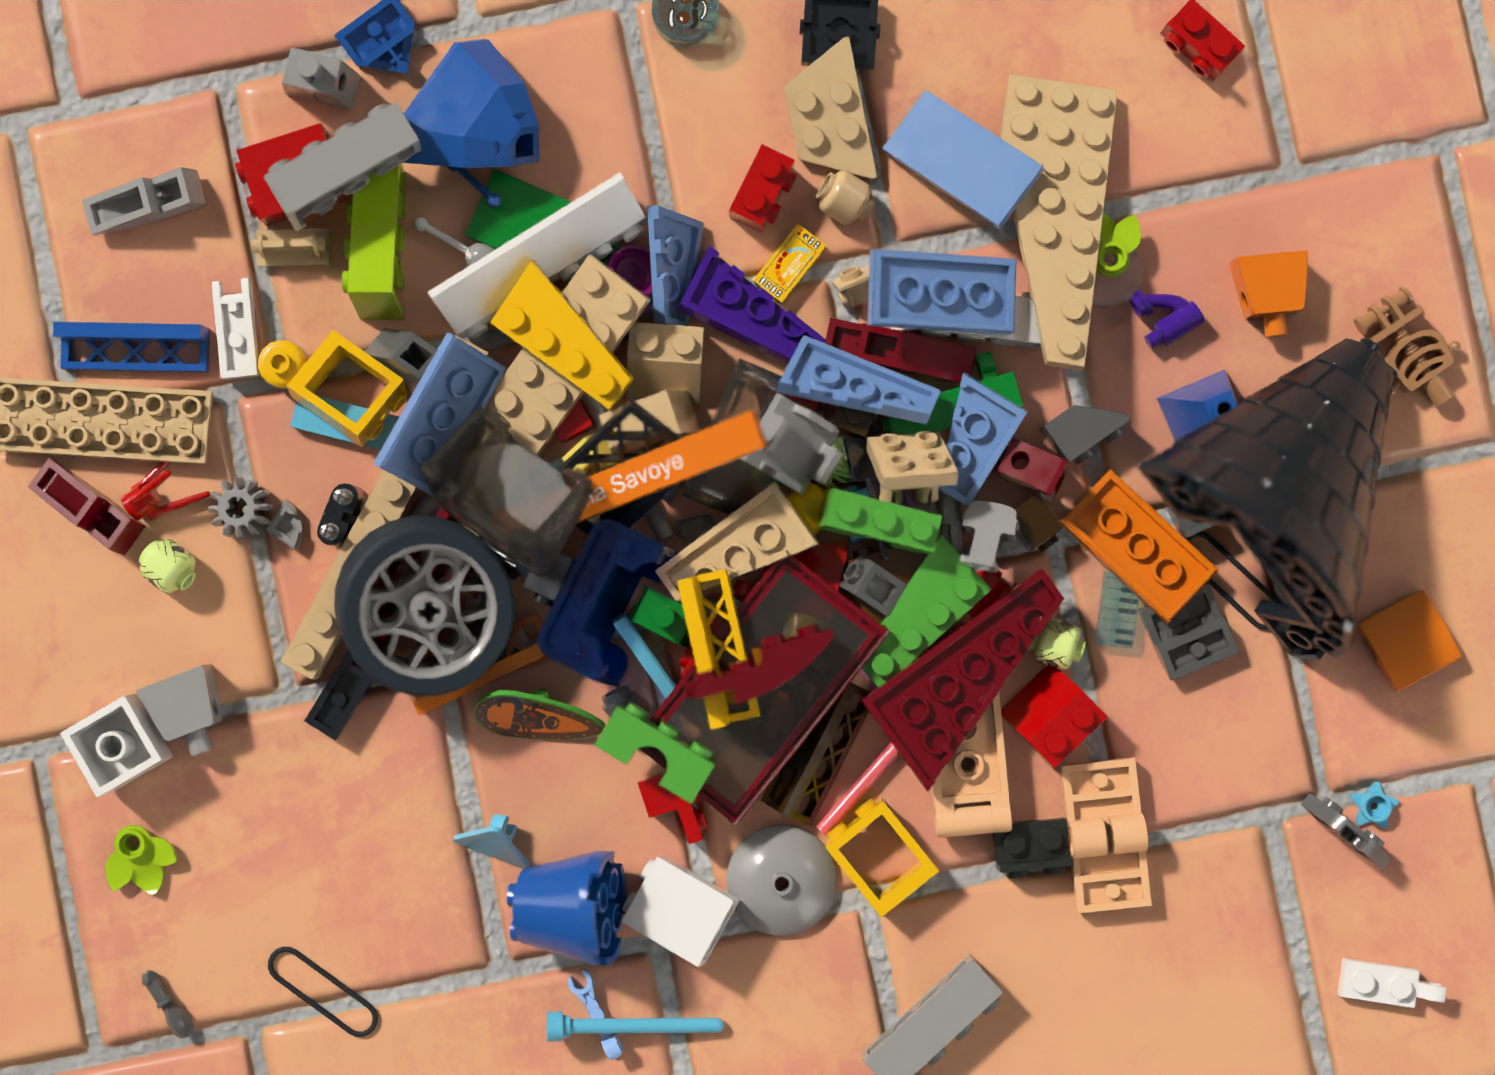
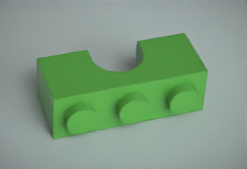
(879, 520)
(686, 763)

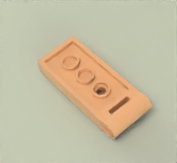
(979, 797)

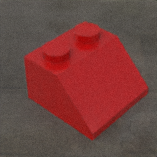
(1052, 715)

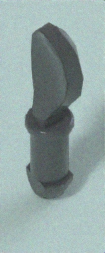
(177, 1018)

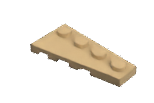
(746, 540)

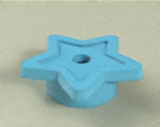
(1384, 806)

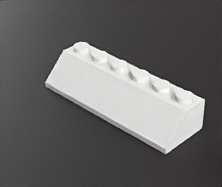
(556, 244)

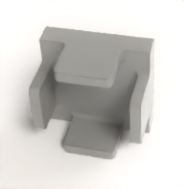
(797, 446)

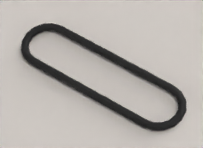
(1245, 572)
(316, 1006)

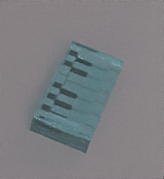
(1116, 613)

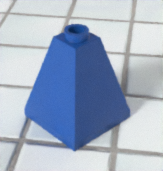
(1197, 403)

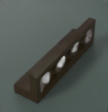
(798, 774)

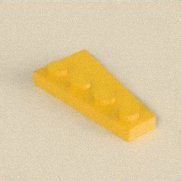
(552, 330)

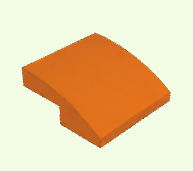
(1409, 641)

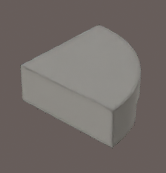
(287, 525)
(694, 527)

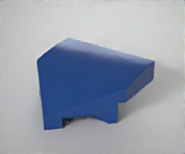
(380, 37)

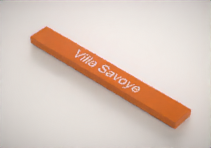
(675, 463)

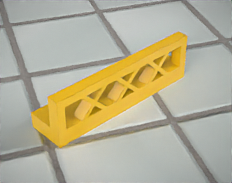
(703, 641)

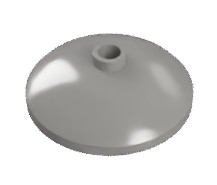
(782, 853)

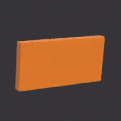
(1138, 546)

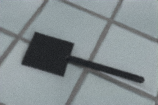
(862, 471)

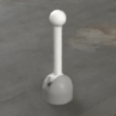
(472, 253)

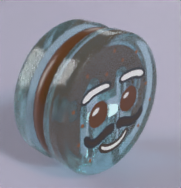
(685, 21)

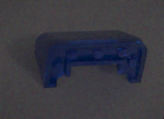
(594, 594)

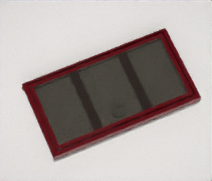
(759, 747)

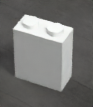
(679, 909)

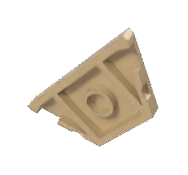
(830, 113)

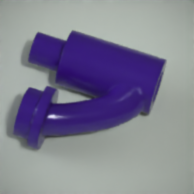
(1175, 325)

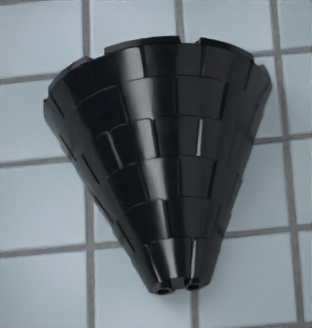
(1295, 486)

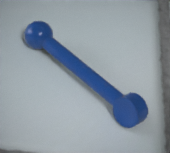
(494, 200)

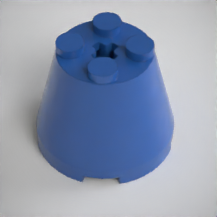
(571, 907)

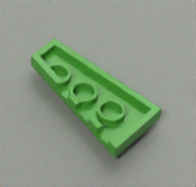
(926, 609)

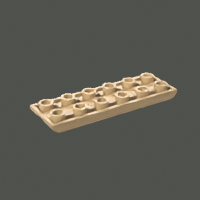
(104, 421)

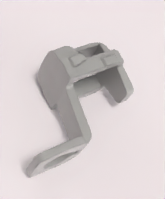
(991, 526)

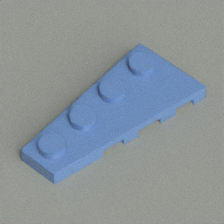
(852, 382)

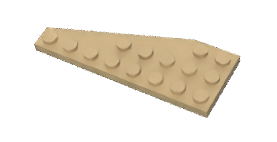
(1062, 213)

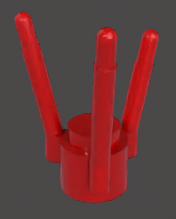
(143, 496)

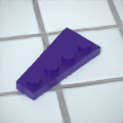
(739, 309)

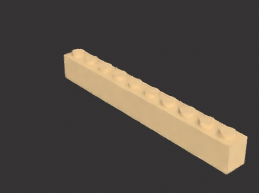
(319, 631)

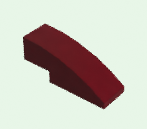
(86, 507)

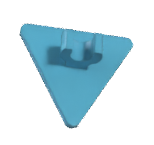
(495, 841)

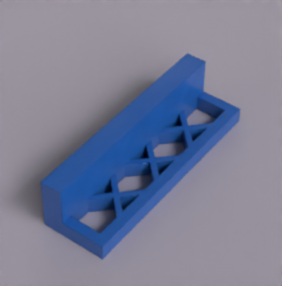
(128, 333)

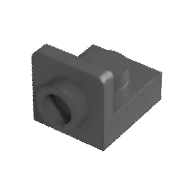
(872, 584)

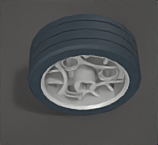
(424, 606)

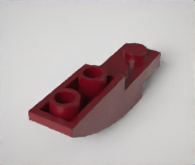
(902, 350)
(773, 665)

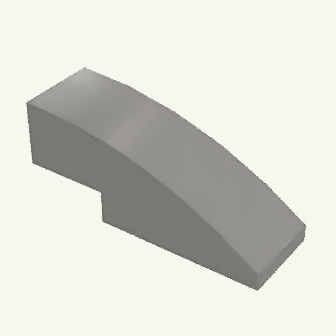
(144, 201)

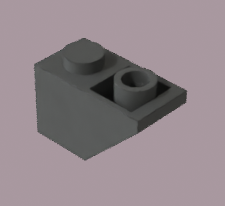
(403, 354)
(1081, 428)

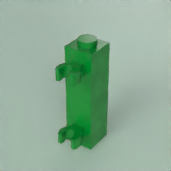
(944, 408)

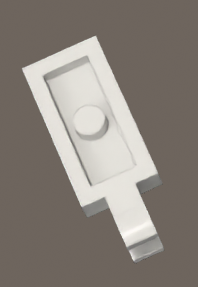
(1385, 984)

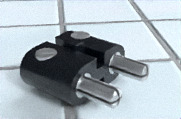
(340, 514)

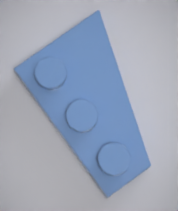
(674, 261)
(979, 435)

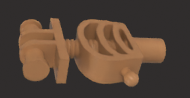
(1429, 379)

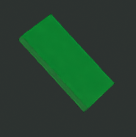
(519, 211)

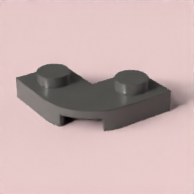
(1362, 842)

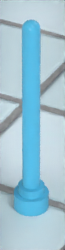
(561, 1025)

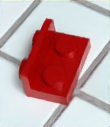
(1201, 40)

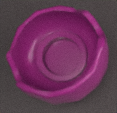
(634, 266)

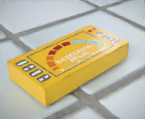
(789, 263)

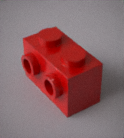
(761, 189)

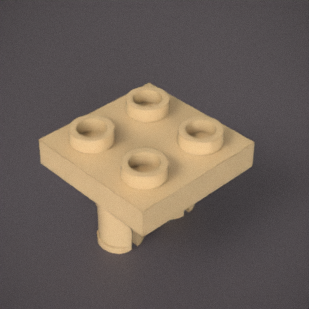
(911, 462)

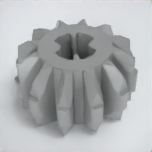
(252, 511)

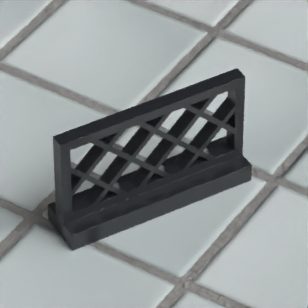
(633, 511)

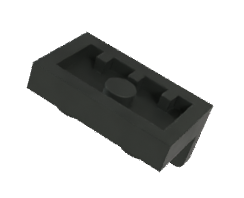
(1033, 846)

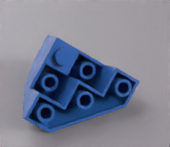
(474, 112)

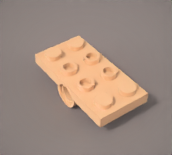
(1106, 835)

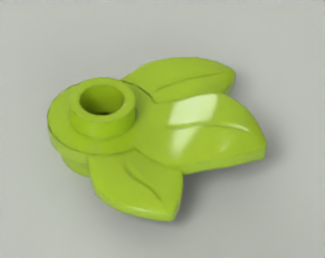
(1117, 241)
(140, 864)

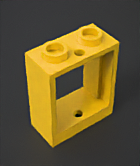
(319, 368)
(904, 884)

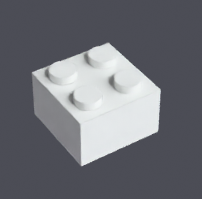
(116, 745)

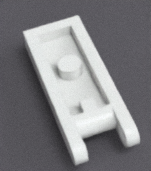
(236, 332)

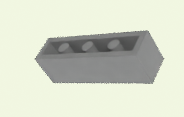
(934, 1021)

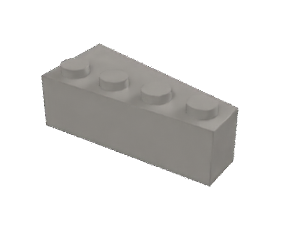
(342, 163)

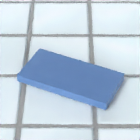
(963, 159)
(941, 292)
(445, 397)

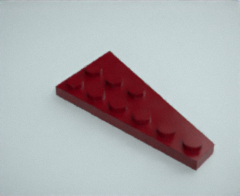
(948, 688)

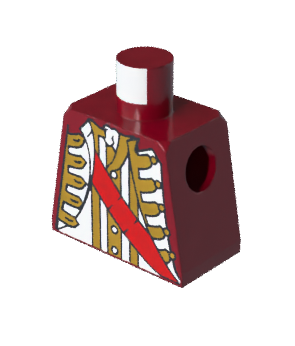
(1041, 475)

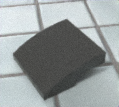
(1192, 637)

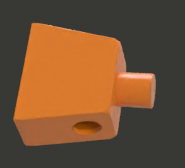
(1271, 287)

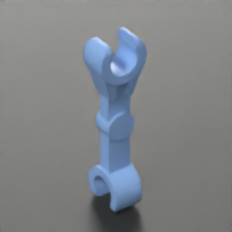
(610, 1042)

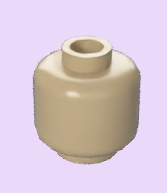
(844, 197)

